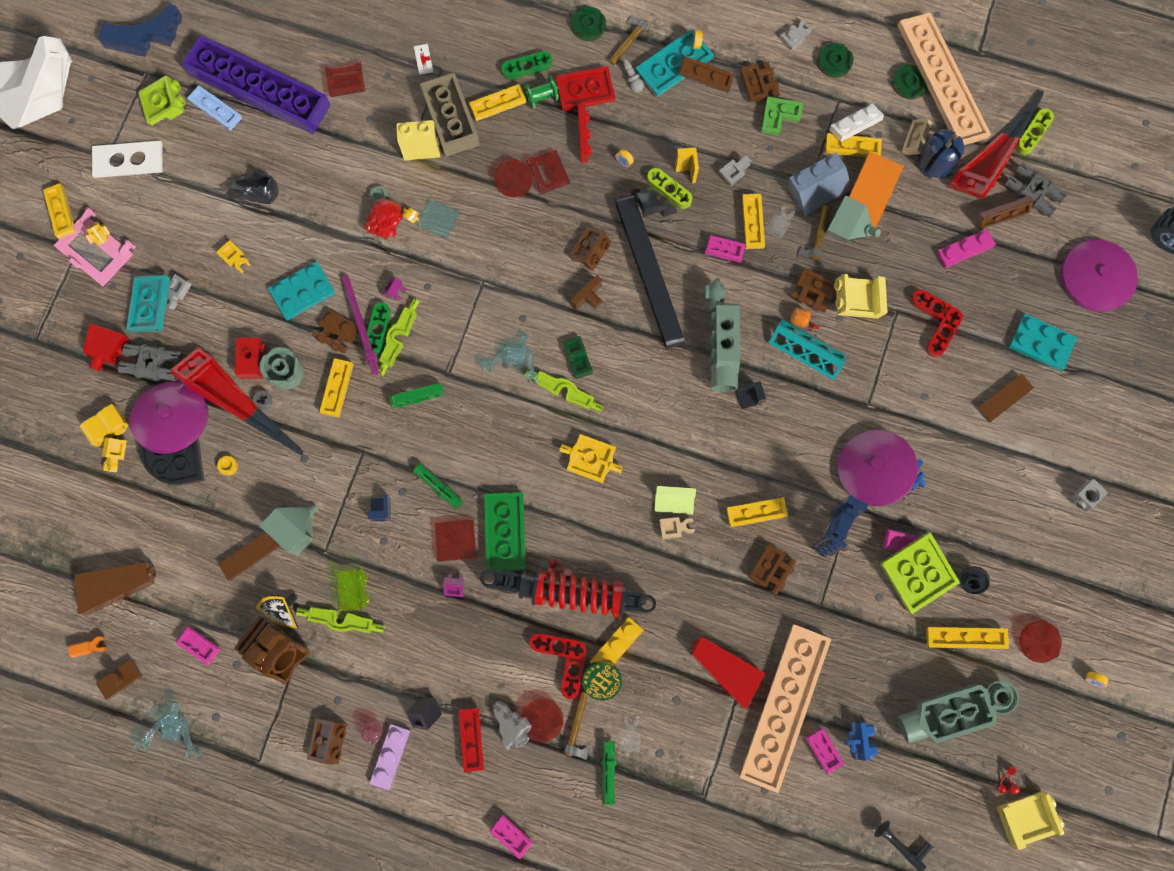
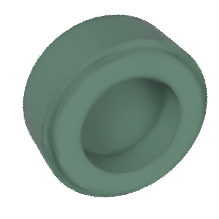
(378, 193)

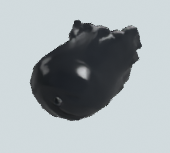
(255, 188)

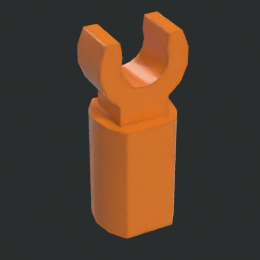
(86, 647)

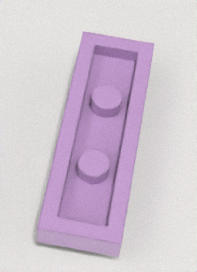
(390, 757)

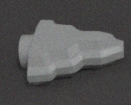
(512, 726)

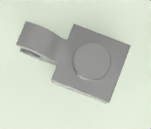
(734, 171)

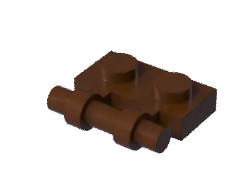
(754, 82)
(816, 285)
(339, 326)
(766, 567)

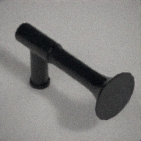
(916, 860)

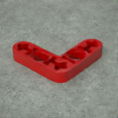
(943, 316)
(571, 659)

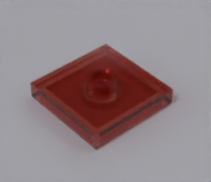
(455, 540)

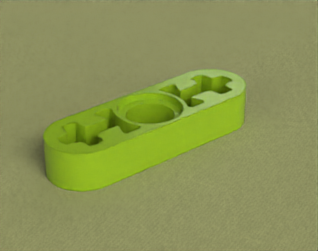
(1033, 138)
(669, 181)

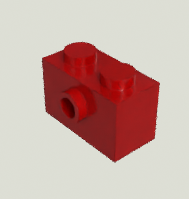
(248, 357)

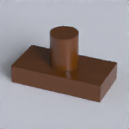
(588, 294)
(119, 679)

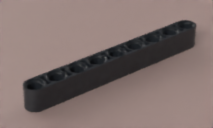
(649, 271)

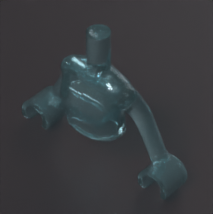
(514, 356)
(172, 729)

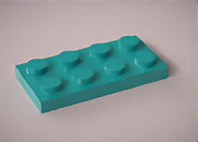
(662, 69)

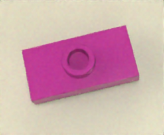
(725, 248)
(896, 540)
(198, 645)
(824, 750)
(511, 836)

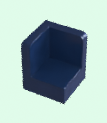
(380, 509)

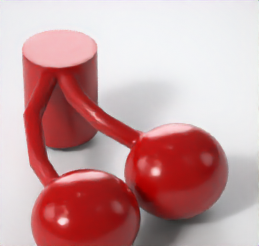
(553, 563)
(1013, 788)

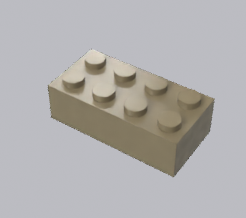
(450, 114)

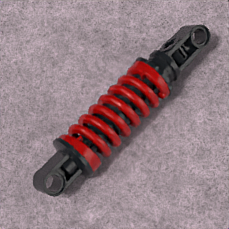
(569, 592)

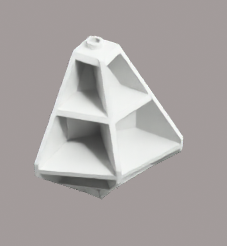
(34, 85)

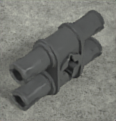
(1044, 186)
(147, 355)

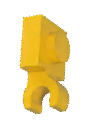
(113, 450)

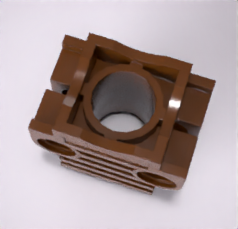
(271, 650)

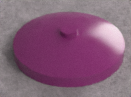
(1099, 275)
(168, 418)
(877, 467)

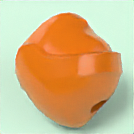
(800, 317)

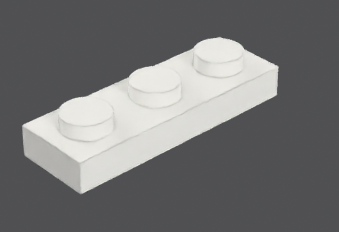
(856, 122)

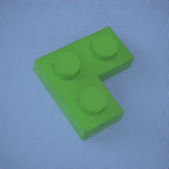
(779, 110)

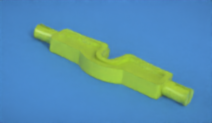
(403, 328)
(573, 395)
(330, 618)

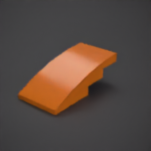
(876, 184)

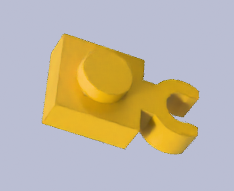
(232, 255)

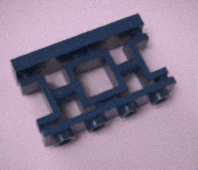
(845, 514)

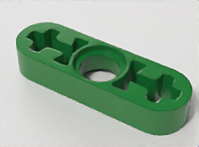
(529, 58)
(385, 317)
(416, 396)

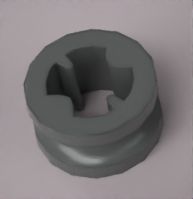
(257, 397)

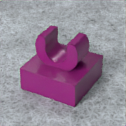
(392, 287)
(454, 586)

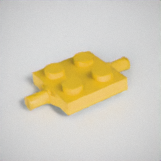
(591, 458)

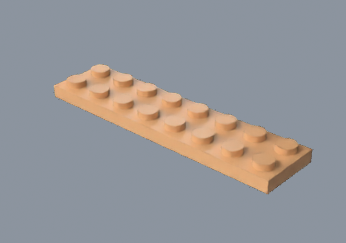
(943, 78)
(785, 708)

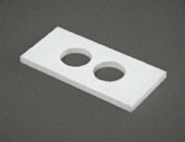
(101, 159)

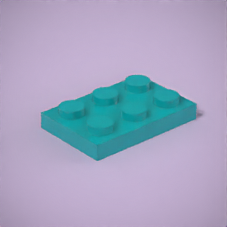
(301, 291)
(148, 304)
(1043, 342)

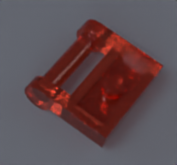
(346, 83)
(553, 168)

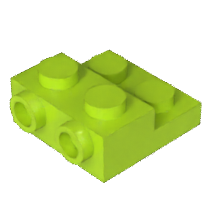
(162, 100)

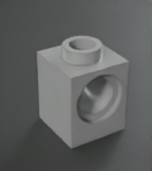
(1095, 491)

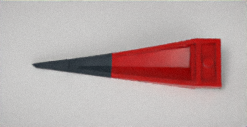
(985, 168)
(210, 381)

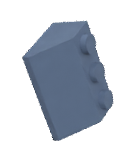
(819, 184)

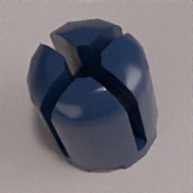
(946, 157)

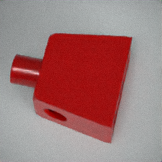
(103, 346)

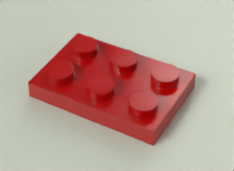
(585, 87)

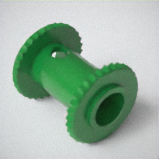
(541, 92)

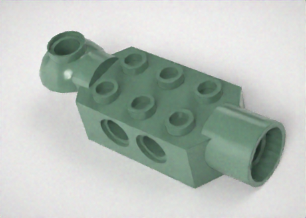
(726, 334)
(957, 712)

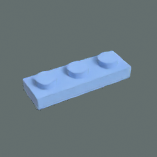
(214, 108)

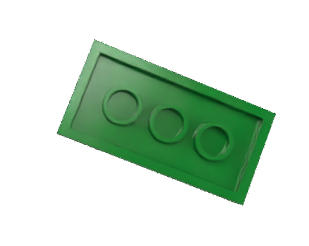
(505, 531)

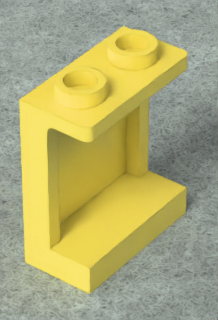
(418, 140)
(861, 297)
(1030, 819)

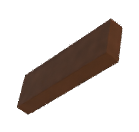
(706, 74)
(1004, 213)
(1005, 398)
(248, 556)

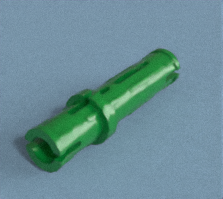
(454, 501)
(608, 772)

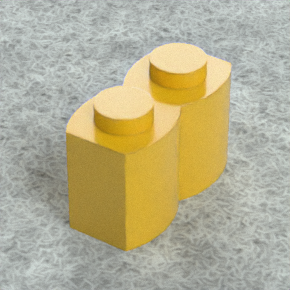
(104, 425)

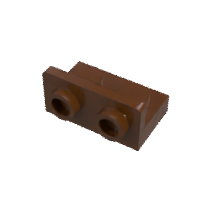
(590, 247)
(326, 741)

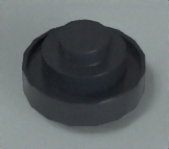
(974, 580)

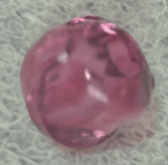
(371, 732)

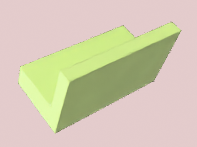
(674, 500)

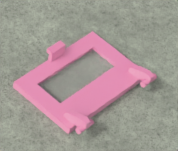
(96, 260)

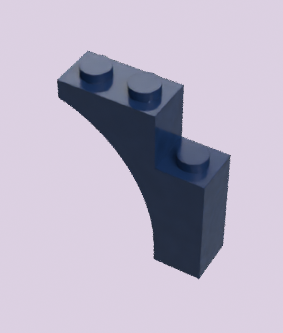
(138, 38)

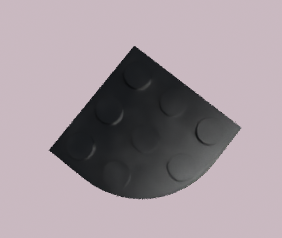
(175, 468)

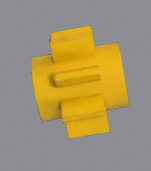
(97, 233)

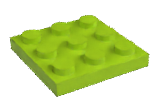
(919, 573)

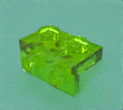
(351, 590)

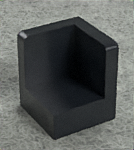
(751, 395)
(424, 713)

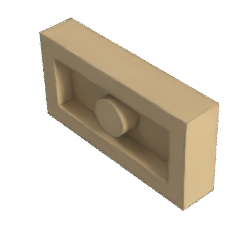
(916, 137)

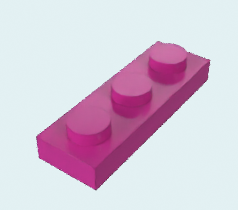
(965, 248)

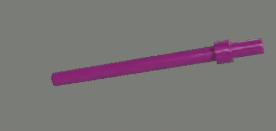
(370, 355)

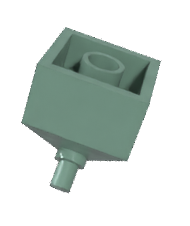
(851, 222)
(291, 527)

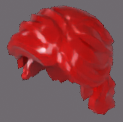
(384, 218)

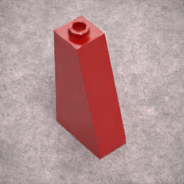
(730, 672)

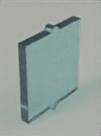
(438, 219)

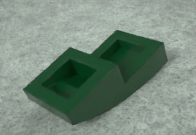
(577, 357)

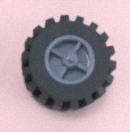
(1164, 231)

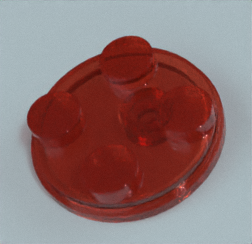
(513, 178)
(1040, 641)
(545, 719)

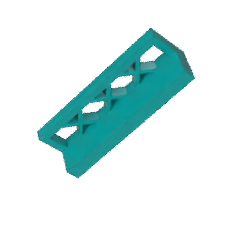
(811, 343)

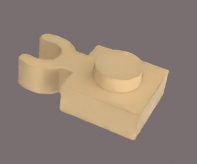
(672, 527)

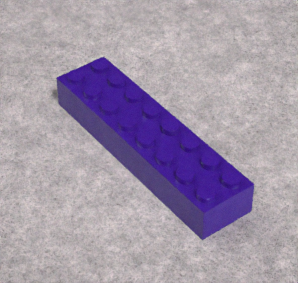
(256, 84)

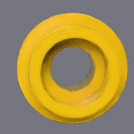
(410, 214)

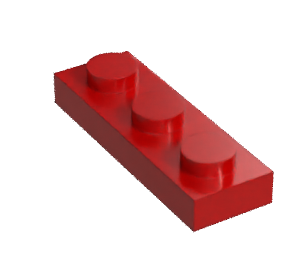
(584, 133)
(471, 740)

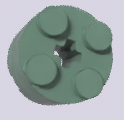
(275, 361)

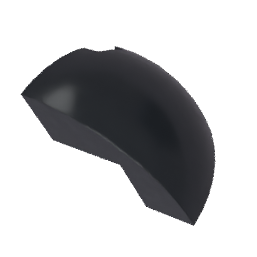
(653, 201)

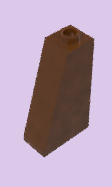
(104, 587)

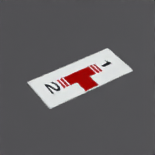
(423, 59)

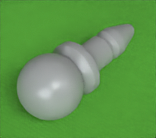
(636, 83)

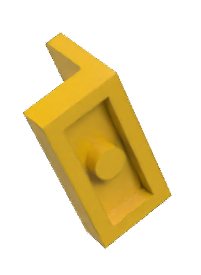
(687, 161)

